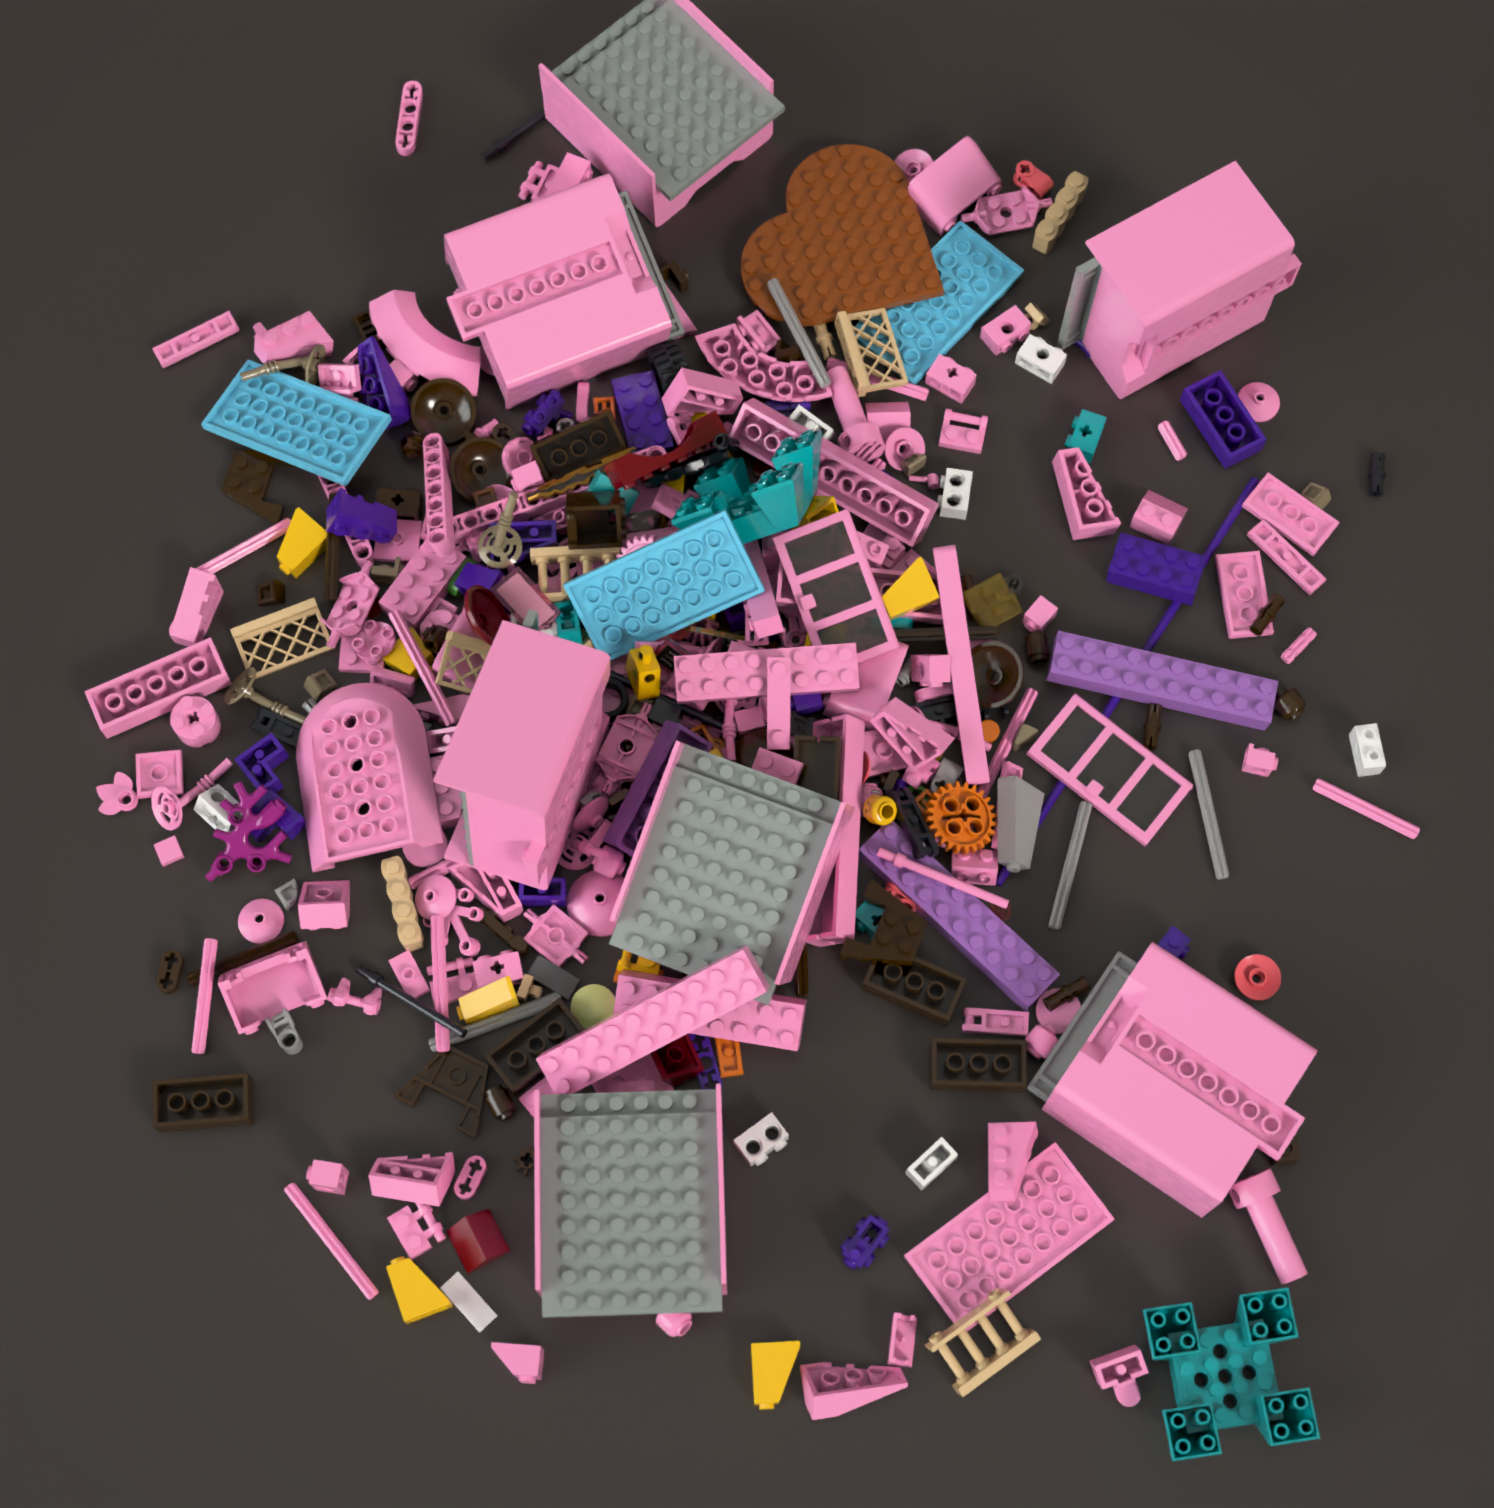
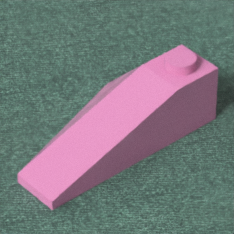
(837, 1390)

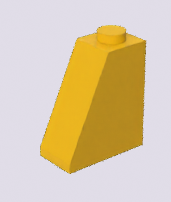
(302, 544)
(910, 591)
(488, 1001)
(415, 1291)
(771, 1370)

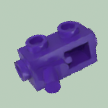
(548, 410)
(859, 1249)

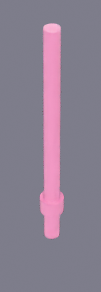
(901, 861)

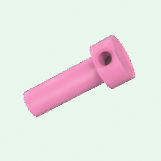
(858, 435)
(1257, 1196)

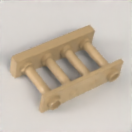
(564, 557)
(1004, 1352)

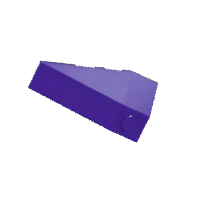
(380, 384)

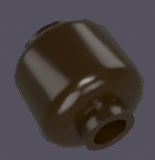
(1289, 703)

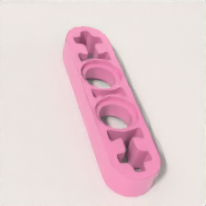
(409, 118)

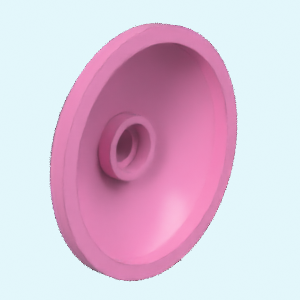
(584, 908)

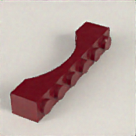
(631, 467)

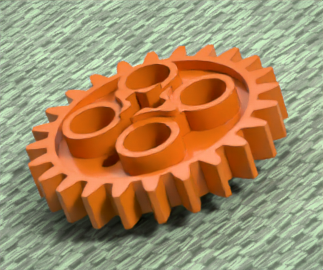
(964, 837)

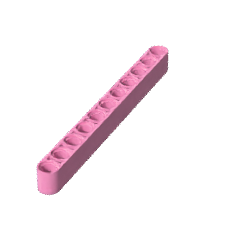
(524, 510)
(961, 665)

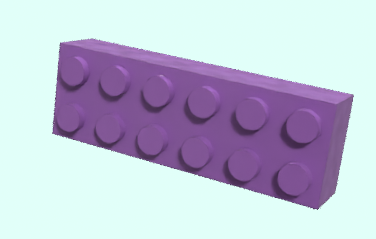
(634, 810)

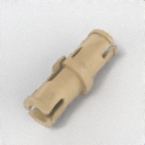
(825, 339)

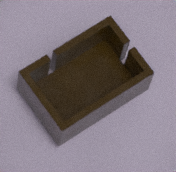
(821, 763)

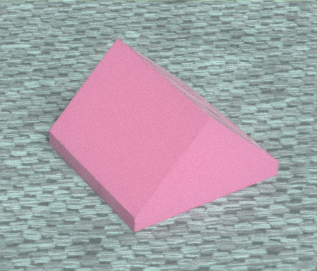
(888, 416)

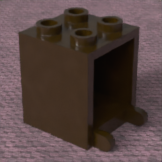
(589, 522)

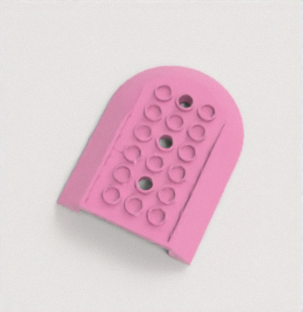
(393, 776)

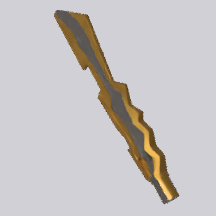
(571, 480)

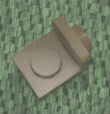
(387, 574)

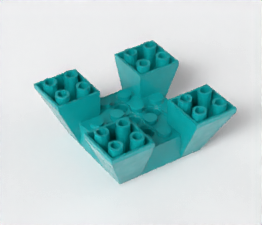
(764, 506)
(1200, 1411)

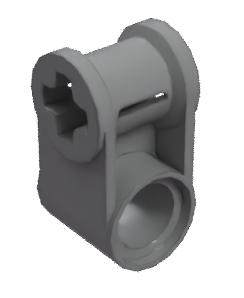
(947, 772)
(283, 1028)

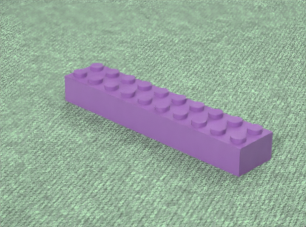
(1162, 680)
(963, 921)

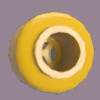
(880, 809)

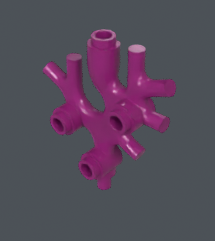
(237, 840)

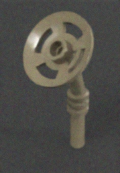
(309, 363)
(501, 541)
(246, 690)

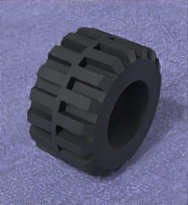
(666, 362)

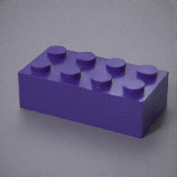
(642, 411)
(1223, 419)
(1156, 569)

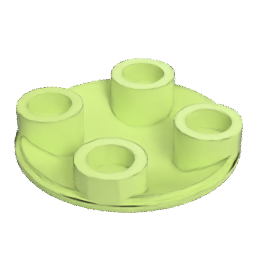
(592, 1004)

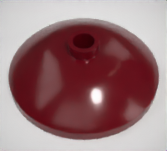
(484, 612)

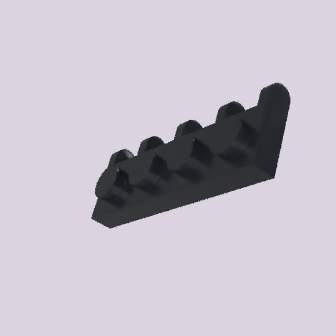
(690, 466)
(944, 709)

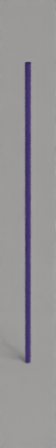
(1107, 711)

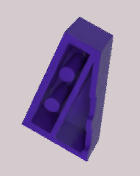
(360, 519)
(533, 535)

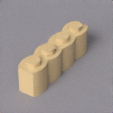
(1060, 212)
(402, 900)

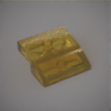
(991, 601)

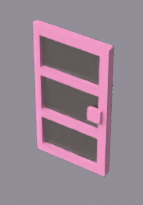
(836, 586)
(1110, 769)

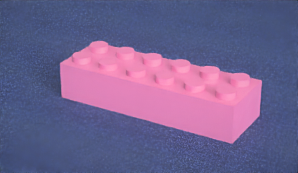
(157, 687)

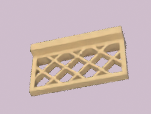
(853, 350)
(279, 620)
(464, 643)

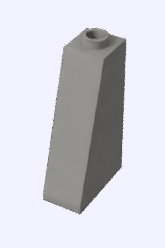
(1017, 822)

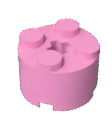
(185, 724)

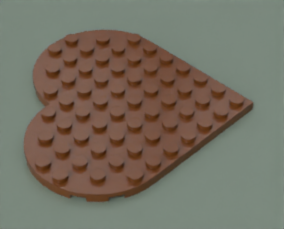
(844, 242)

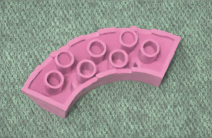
(421, 345)
(756, 371)

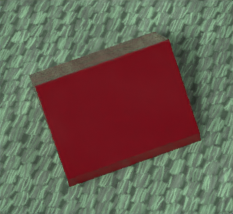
(677, 1061)
(477, 1240)

